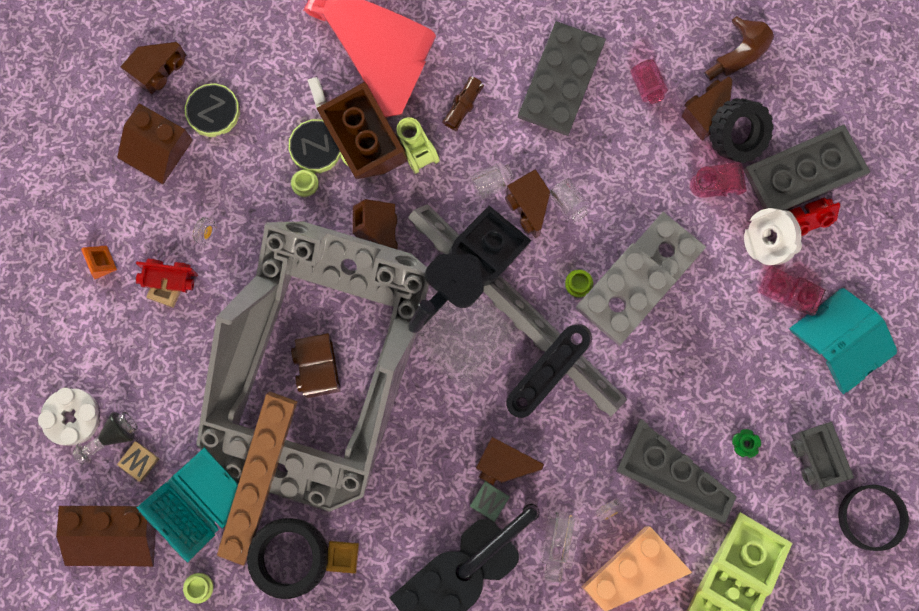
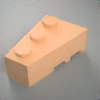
(634, 571)

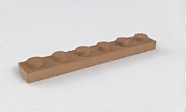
(257, 477)

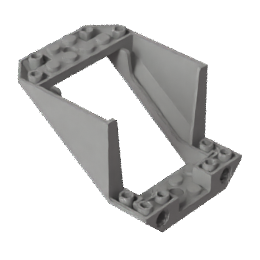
(244, 333)

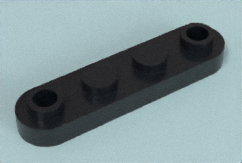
(549, 370)

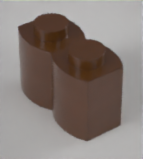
(316, 366)

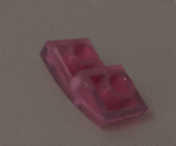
(792, 292)

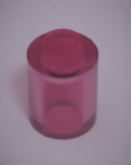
(649, 81)

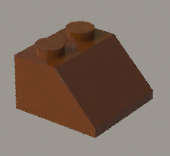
(152, 143)

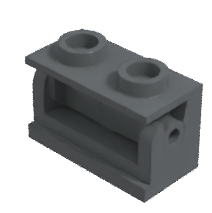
(821, 456)

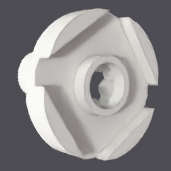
(788, 236)
(53, 417)

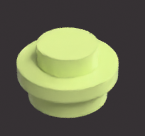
(304, 183)
(198, 588)

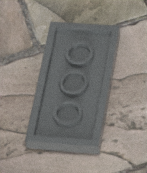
(561, 78)
(807, 170)

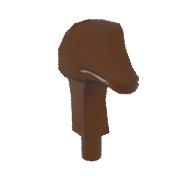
(756, 41)

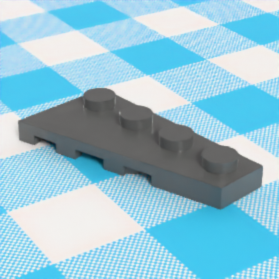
(666, 470)

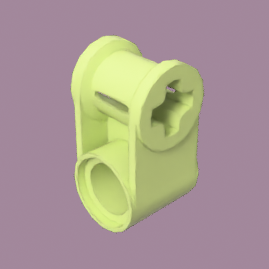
(417, 148)

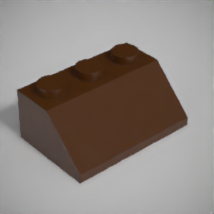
(362, 133)
(105, 536)

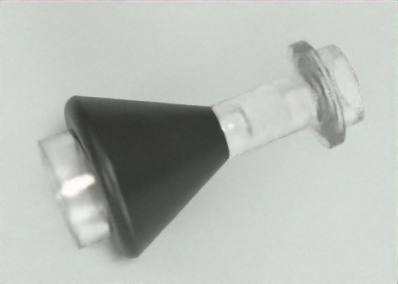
(117, 429)

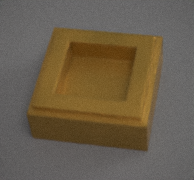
(342, 557)

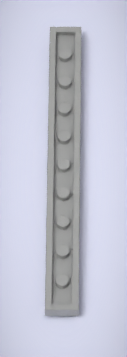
(524, 315)

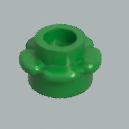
(739, 446)

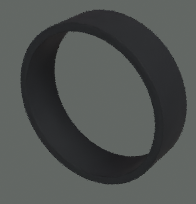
(903, 513)

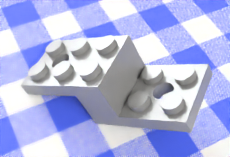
(640, 278)

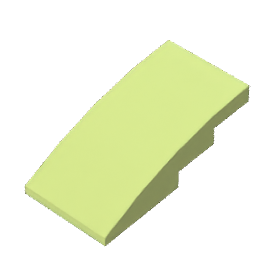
(742, 569)

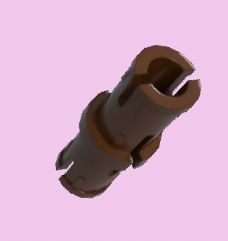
(463, 103)

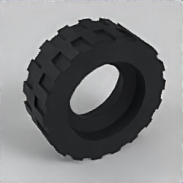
(758, 137)

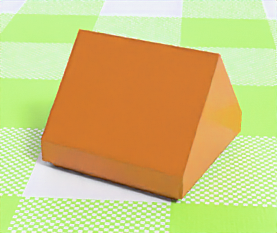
(99, 260)

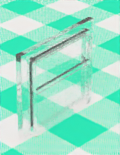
(467, 341)

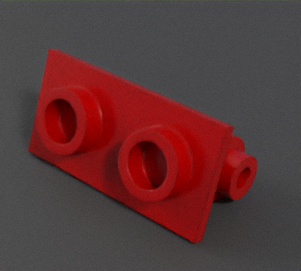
(820, 214)
(177, 276)

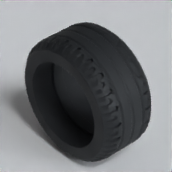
(257, 551)

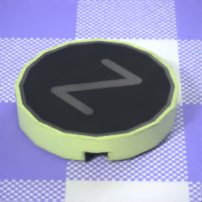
(212, 110)
(313, 147)

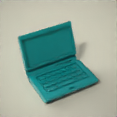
(848, 337)
(191, 503)

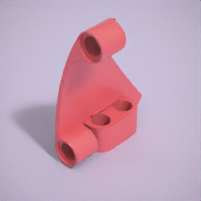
(382, 46)

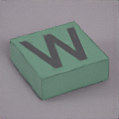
(489, 501)

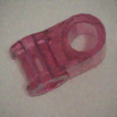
(722, 180)

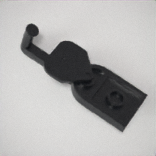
(473, 262)
(483, 554)

